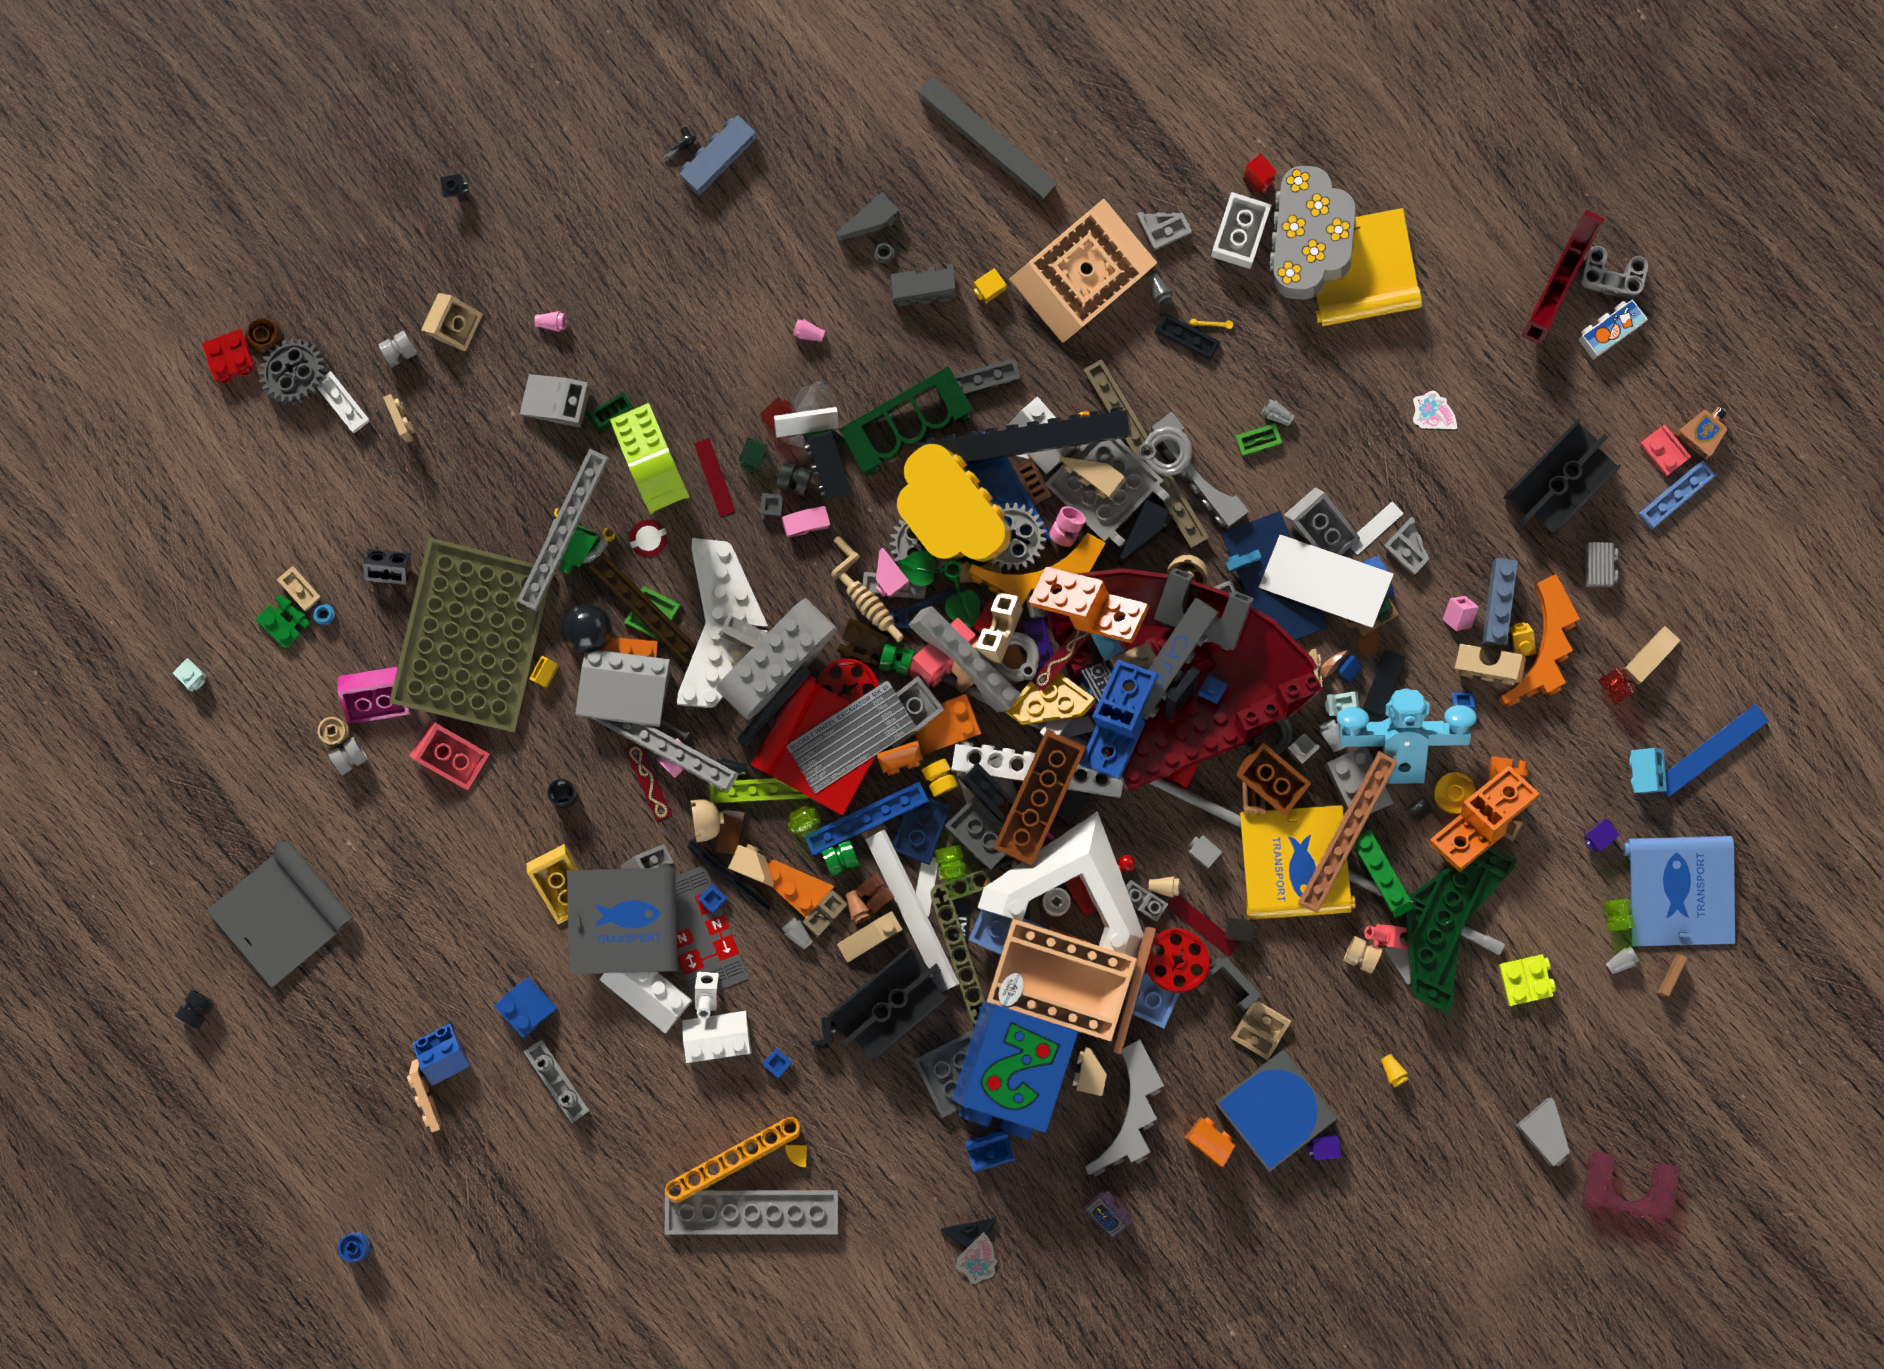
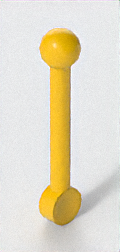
(1228, 325)

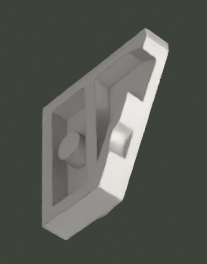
(1163, 228)
(1408, 547)

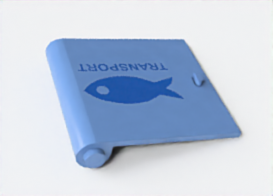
(1682, 888)

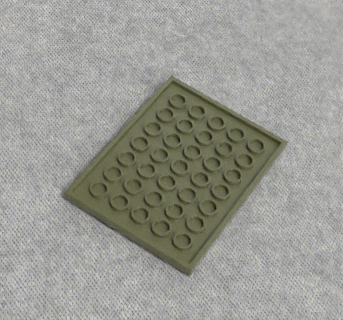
(468, 637)

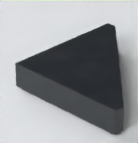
(967, 1233)

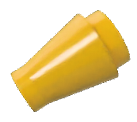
(1394, 1071)

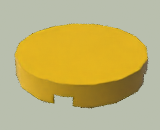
(1452, 791)

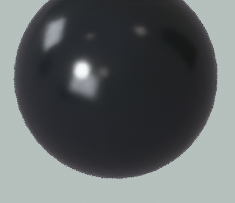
(586, 629)

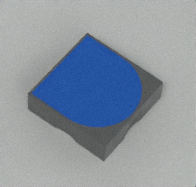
(1275, 1110)

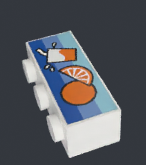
(1612, 328)

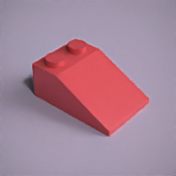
(449, 754)

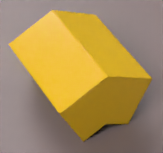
(544, 672)

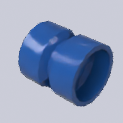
(354, 1247)

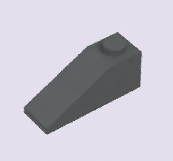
(871, 218)

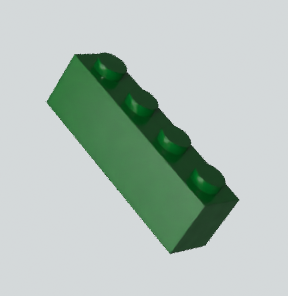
(1382, 874)

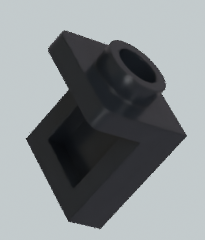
(454, 186)
(828, 1029)

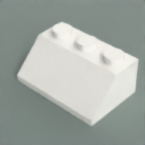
(1039, 412)
(716, 1037)

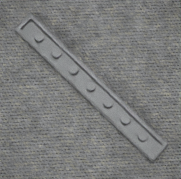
(563, 529)
(675, 753)

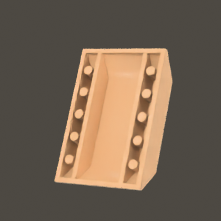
(1064, 979)

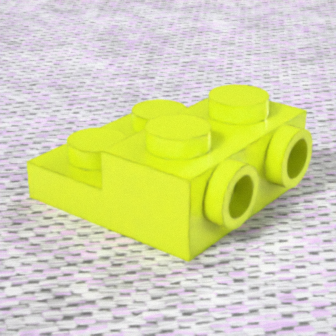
(1527, 980)

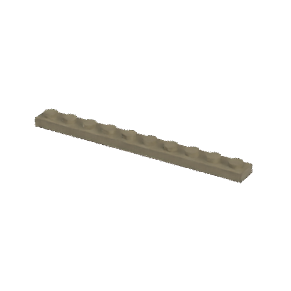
(1177, 505)

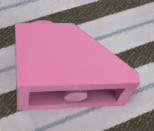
(889, 576)

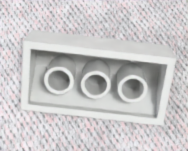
(649, 995)

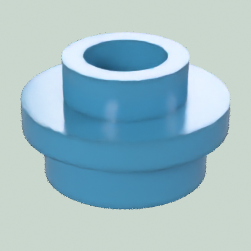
(317, 614)

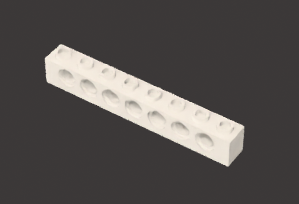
(965, 749)

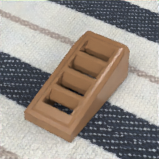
(1034, 470)

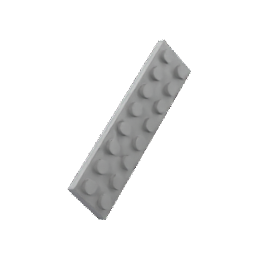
(753, 1212)

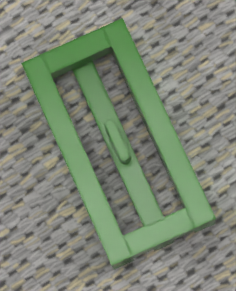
(1278, 441)

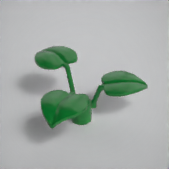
(919, 571)

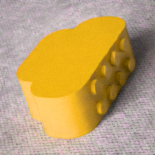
(950, 508)

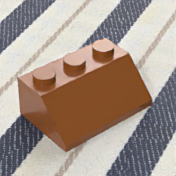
(1272, 778)

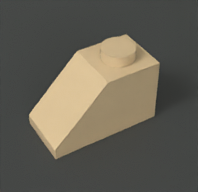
(751, 864)

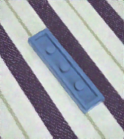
(1677, 494)

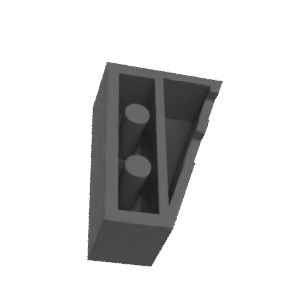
(923, 286)

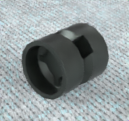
(794, 479)

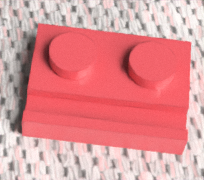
(1665, 450)

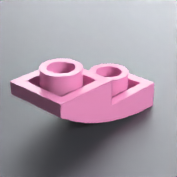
(804, 521)

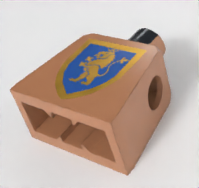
(1704, 432)

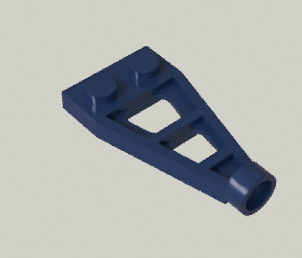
(903, 614)

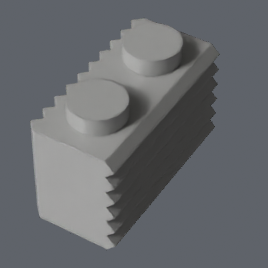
(1600, 564)

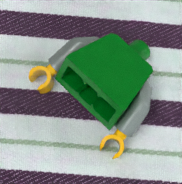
(583, 547)

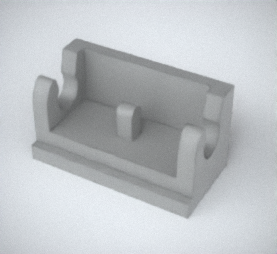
(741, 632)

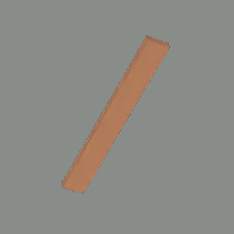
(1347, 832)

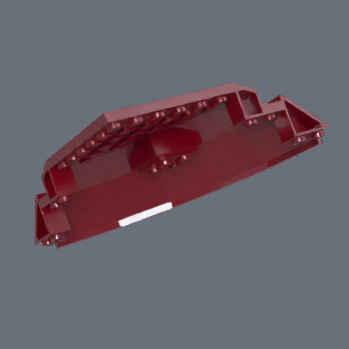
(1260, 674)

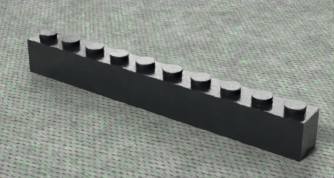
(1038, 437)

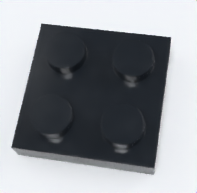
(1180, 694)

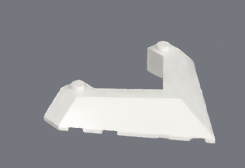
(1079, 852)

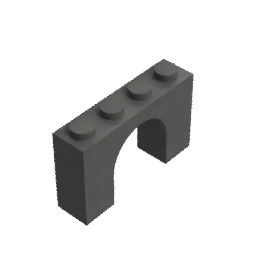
(1174, 606)

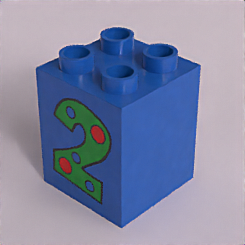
(1013, 1070)

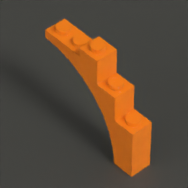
(1557, 615)

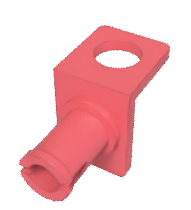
(1386, 935)

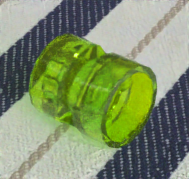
(950, 862)
(1618, 914)

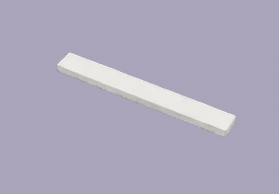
(912, 910)

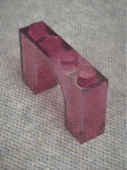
(1656, 1202)

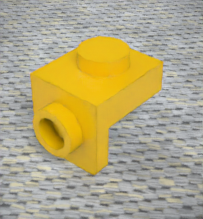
(1523, 639)

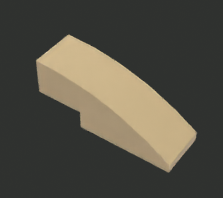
(1651, 655)

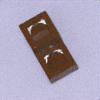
(730, 831)

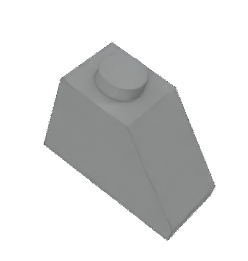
(649, 859)

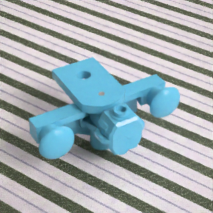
(1405, 732)

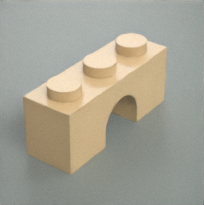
(995, 641)
(1508, 668)

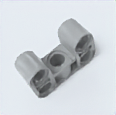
(1612, 282)

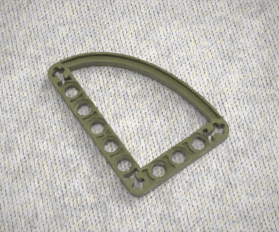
(954, 923)

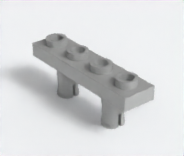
(556, 1081)

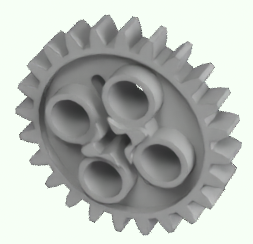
(1019, 519)
(905, 544)

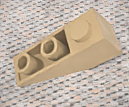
(1099, 475)

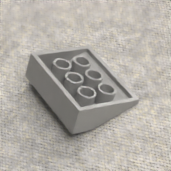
(623, 687)

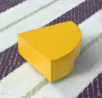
(797, 1154)

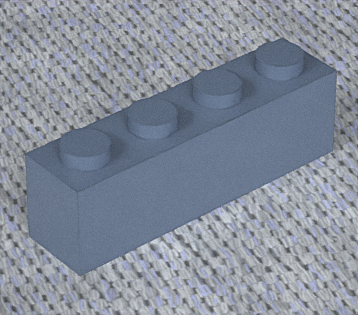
(717, 155)
(1499, 602)

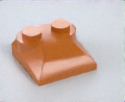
(900, 757)

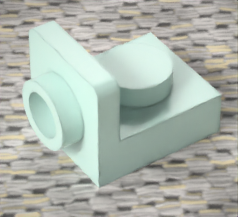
(190, 675)

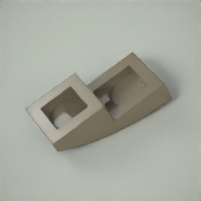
(824, 913)

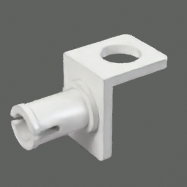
(706, 994)

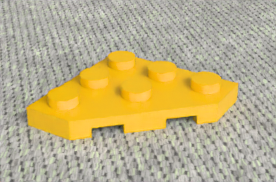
(1057, 702)

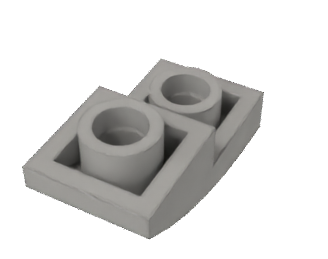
(1145, 901)

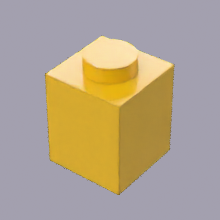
(989, 286)

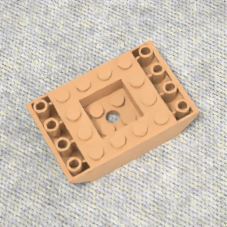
(1054, 278)

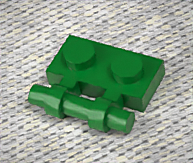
(278, 626)

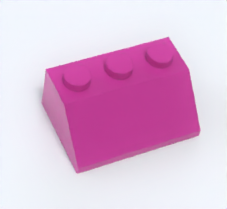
(367, 696)

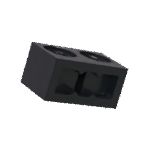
(387, 566)

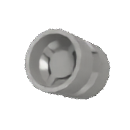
(397, 349)
(345, 757)

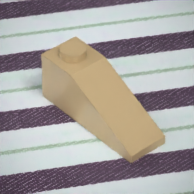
(869, 936)

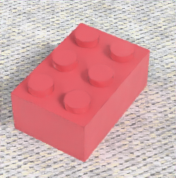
(933, 663)

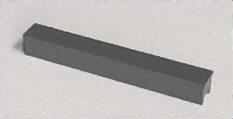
(987, 139)

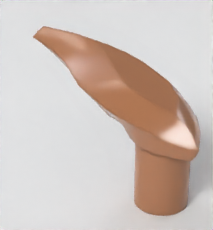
(1332, 664)

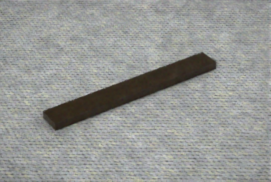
(643, 608)

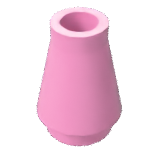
(553, 321)
(808, 331)

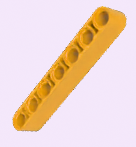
(722, 1160)

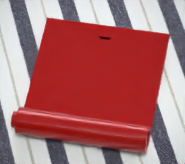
(801, 713)

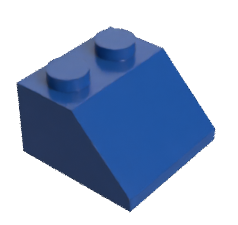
(525, 1007)

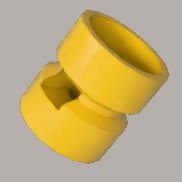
(939, 776)

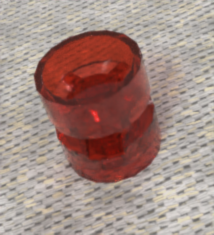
(1617, 685)

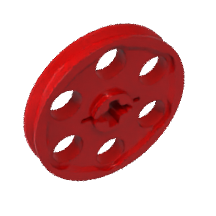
(837, 685)
(1186, 958)

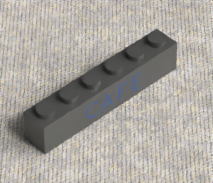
(1179, 651)

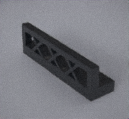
(987, 791)

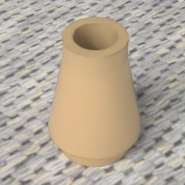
(1166, 886)

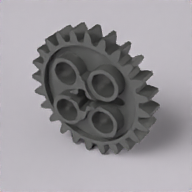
(284, 358)

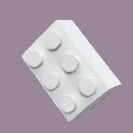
(1240, 230)

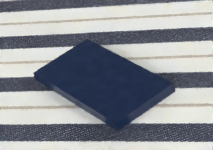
(1262, 535)

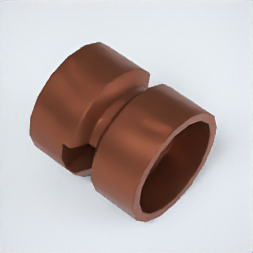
(875, 893)

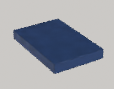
(921, 830)

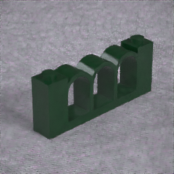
(859, 442)

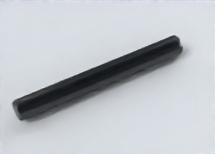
(773, 706)
(730, 875)

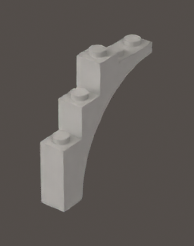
(1129, 1141)

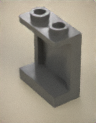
(1238, 979)

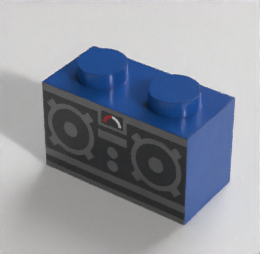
(1095, 679)

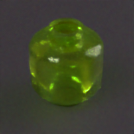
(804, 820)

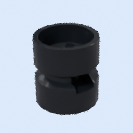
(562, 793)
(188, 1013)

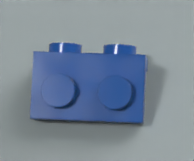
(989, 1150)

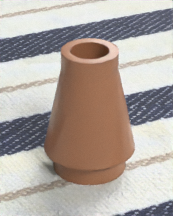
(858, 909)

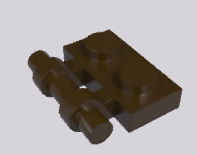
(864, 636)

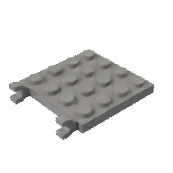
(1108, 515)

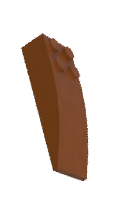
(1039, 797)

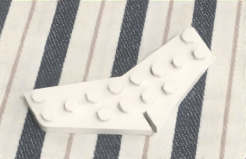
(722, 591)

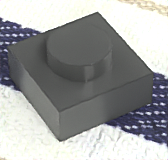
(771, 505)

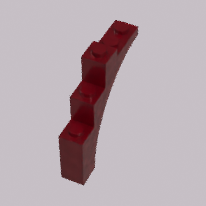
(1561, 277)

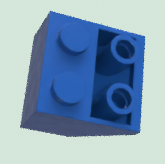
(440, 1054)

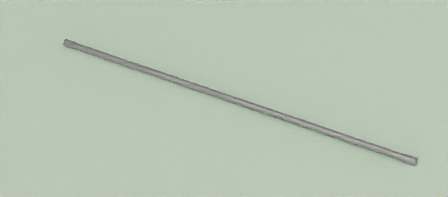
(1484, 940)

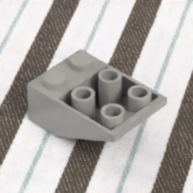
(555, 399)

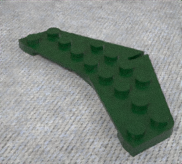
(1437, 928)

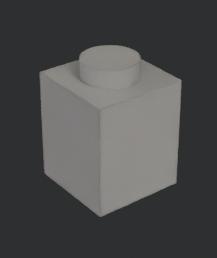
(1204, 851)

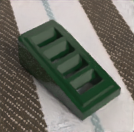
(592, 415)

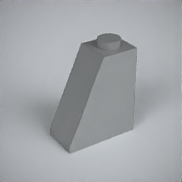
(1546, 1132)

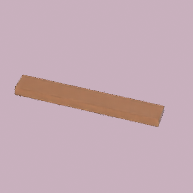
(1133, 990)

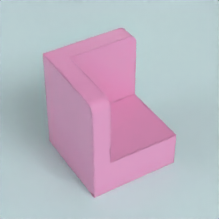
(1460, 613)

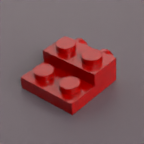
(229, 356)

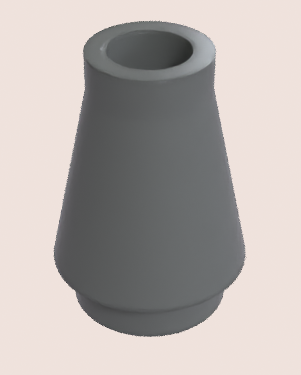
(1160, 292)

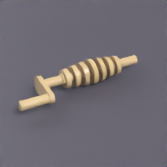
(865, 600)

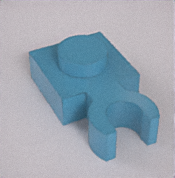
(1236, 562)

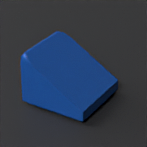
(1349, 669)
(1464, 699)

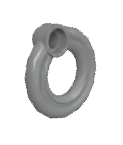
(1167, 433)
(1032, 659)

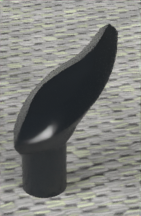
(686, 141)

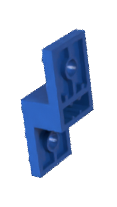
(1118, 719)

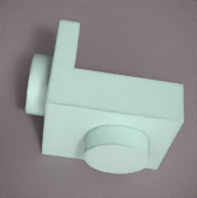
(1340, 701)

